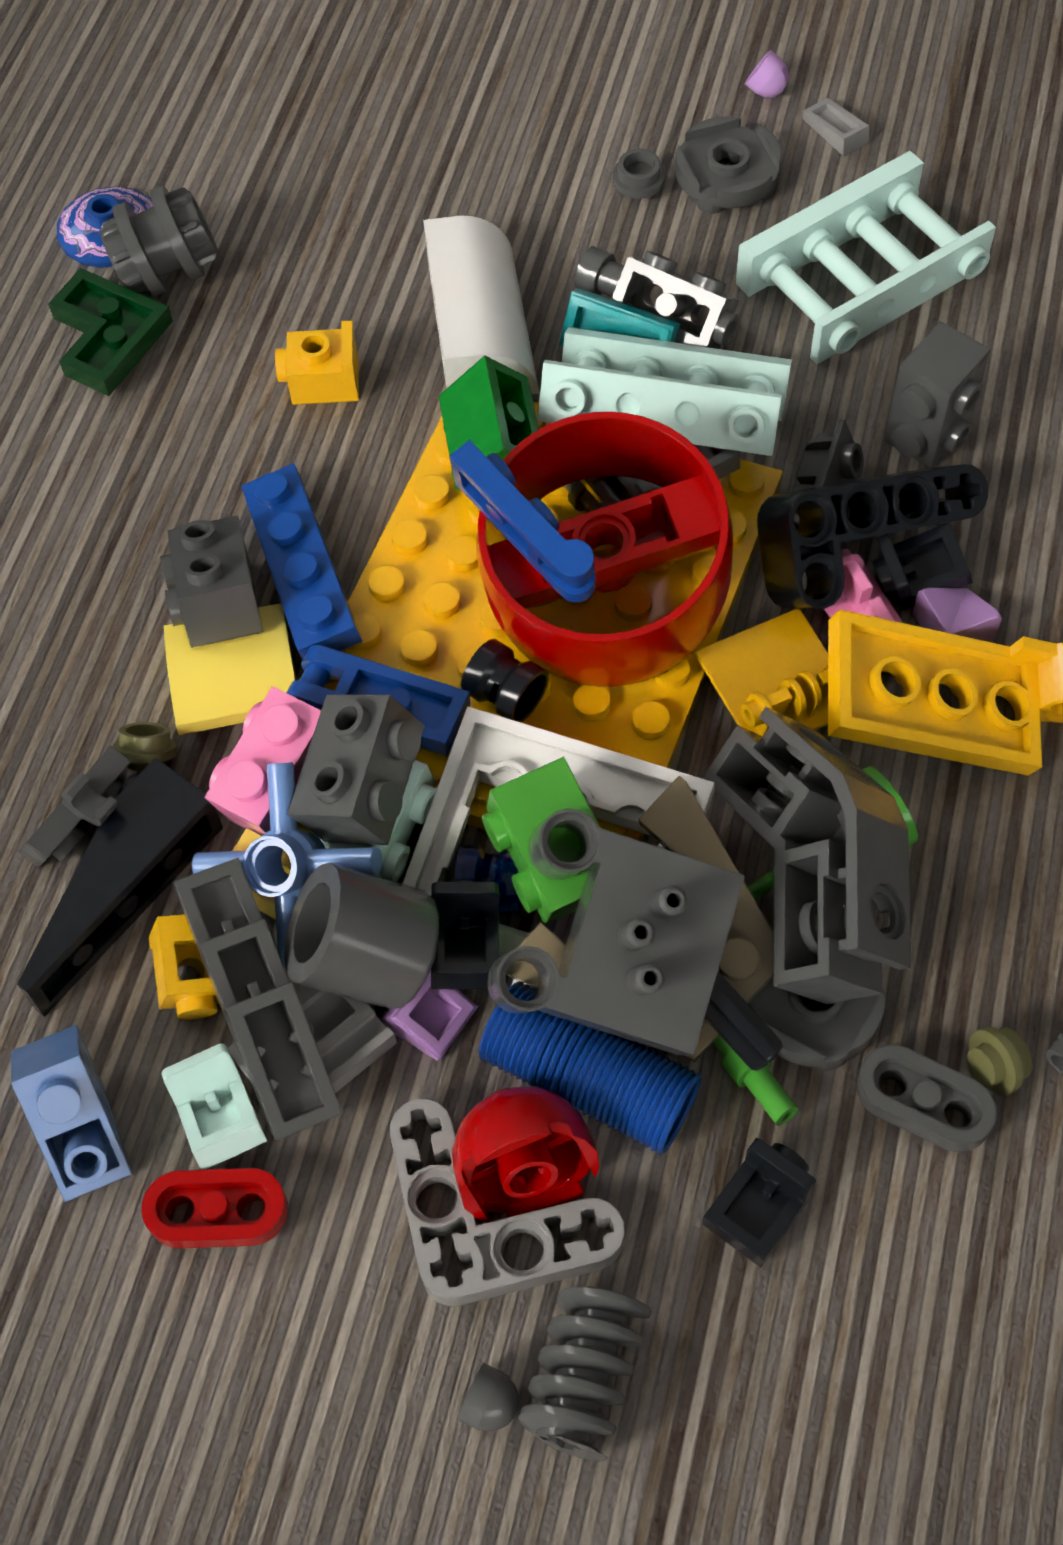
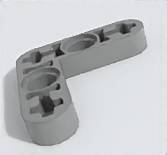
(485, 1242)

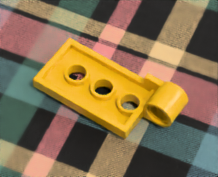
(920, 721)

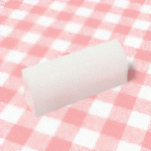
(476, 297)

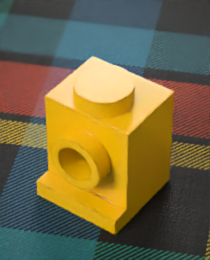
(320, 365)
(172, 948)

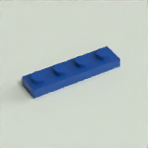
(300, 562)

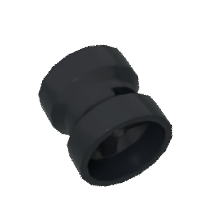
(504, 681)

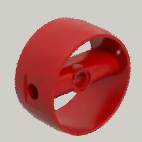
(649, 530)

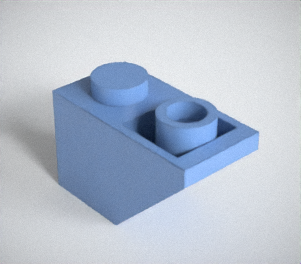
(69, 1112)

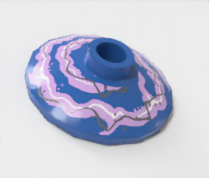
(82, 220)

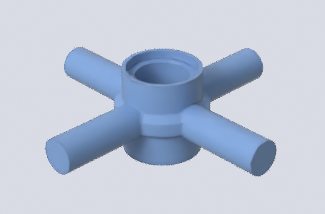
(305, 850)

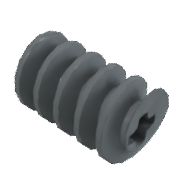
(581, 1369)

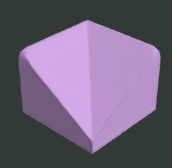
(957, 613)

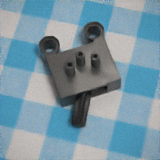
(640, 947)

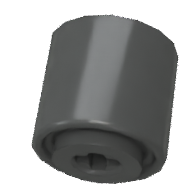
(361, 936)

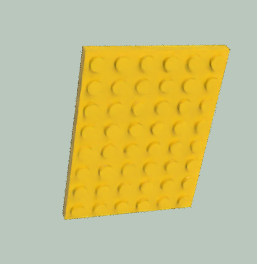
(429, 614)

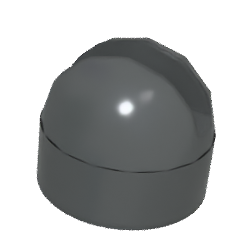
(490, 1400)

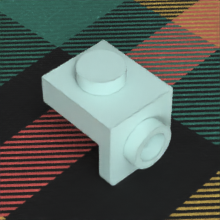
(213, 1106)

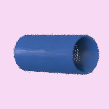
(608, 1074)

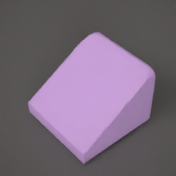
(430, 1019)

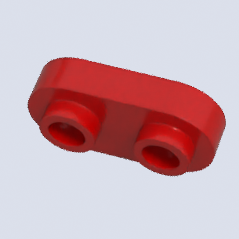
(218, 1207)

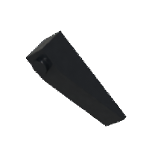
(123, 871)

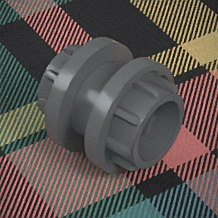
(158, 240)

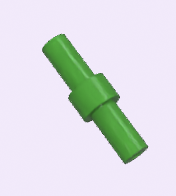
(760, 1083)

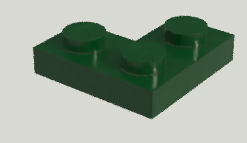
(116, 329)

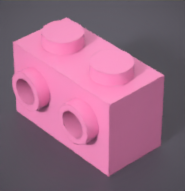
(272, 733)

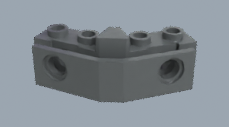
(835, 856)

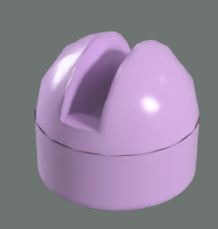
(768, 76)

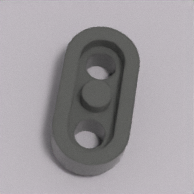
(926, 1095)

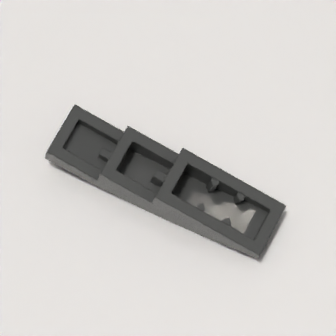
(257, 999)

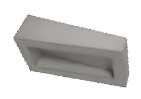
(837, 126)

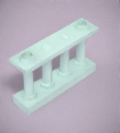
(857, 213)
(696, 390)

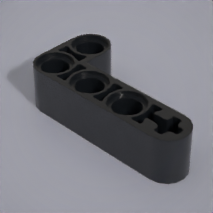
(873, 512)

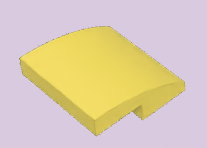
(225, 679)

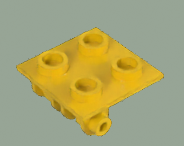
(771, 667)

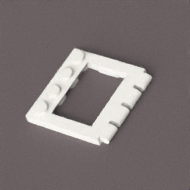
(502, 749)

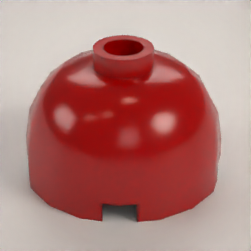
(521, 1153)

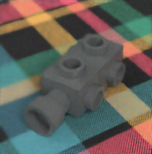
(680, 298)

